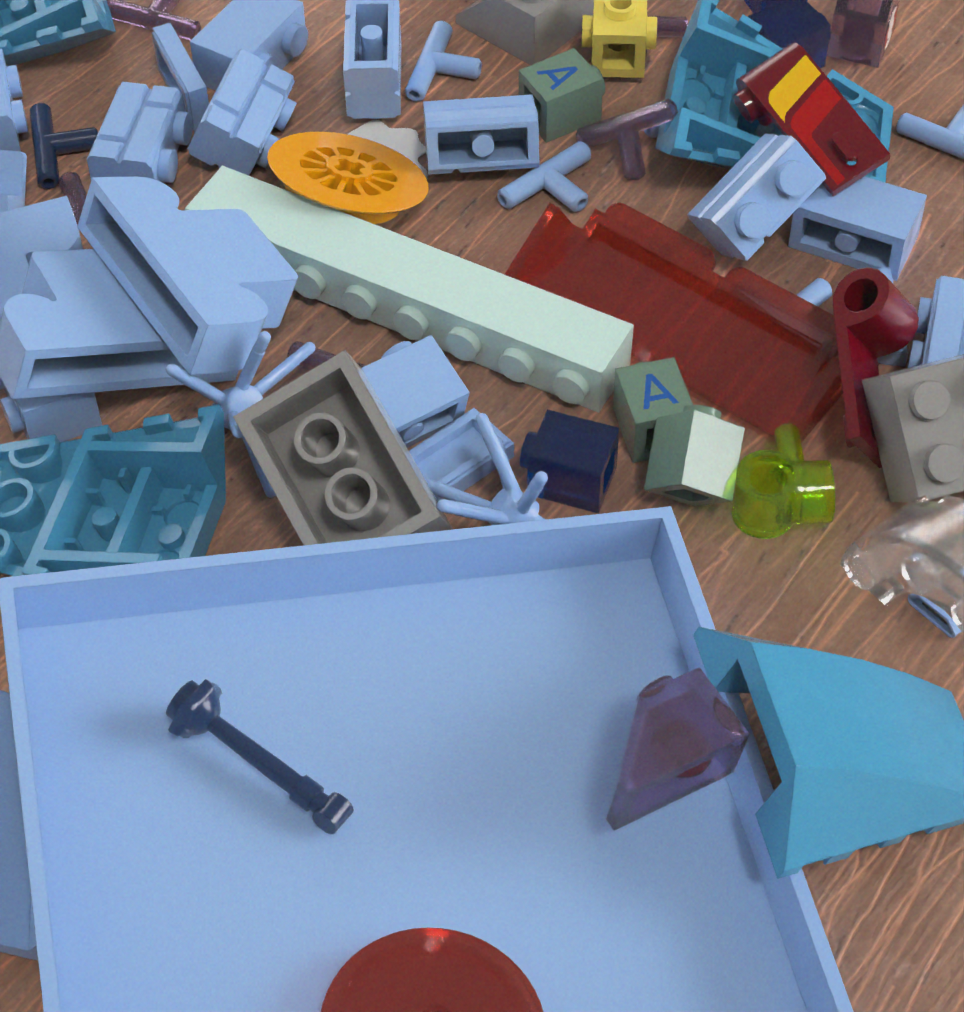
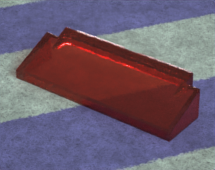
(731, 336)

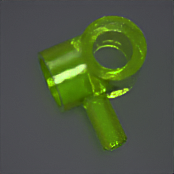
(782, 488)

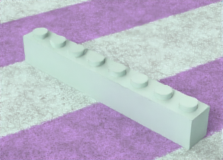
(431, 292)

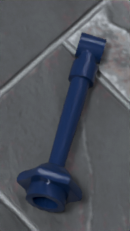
(198, 710)

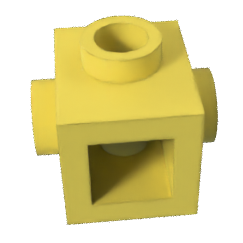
(619, 37)

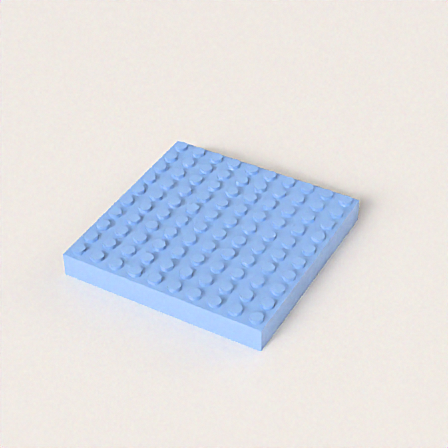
(467, 714)

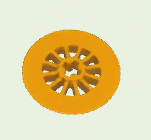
(348, 174)

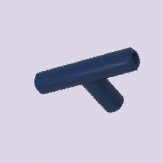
(50, 144)

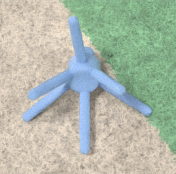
(243, 394)
(509, 504)

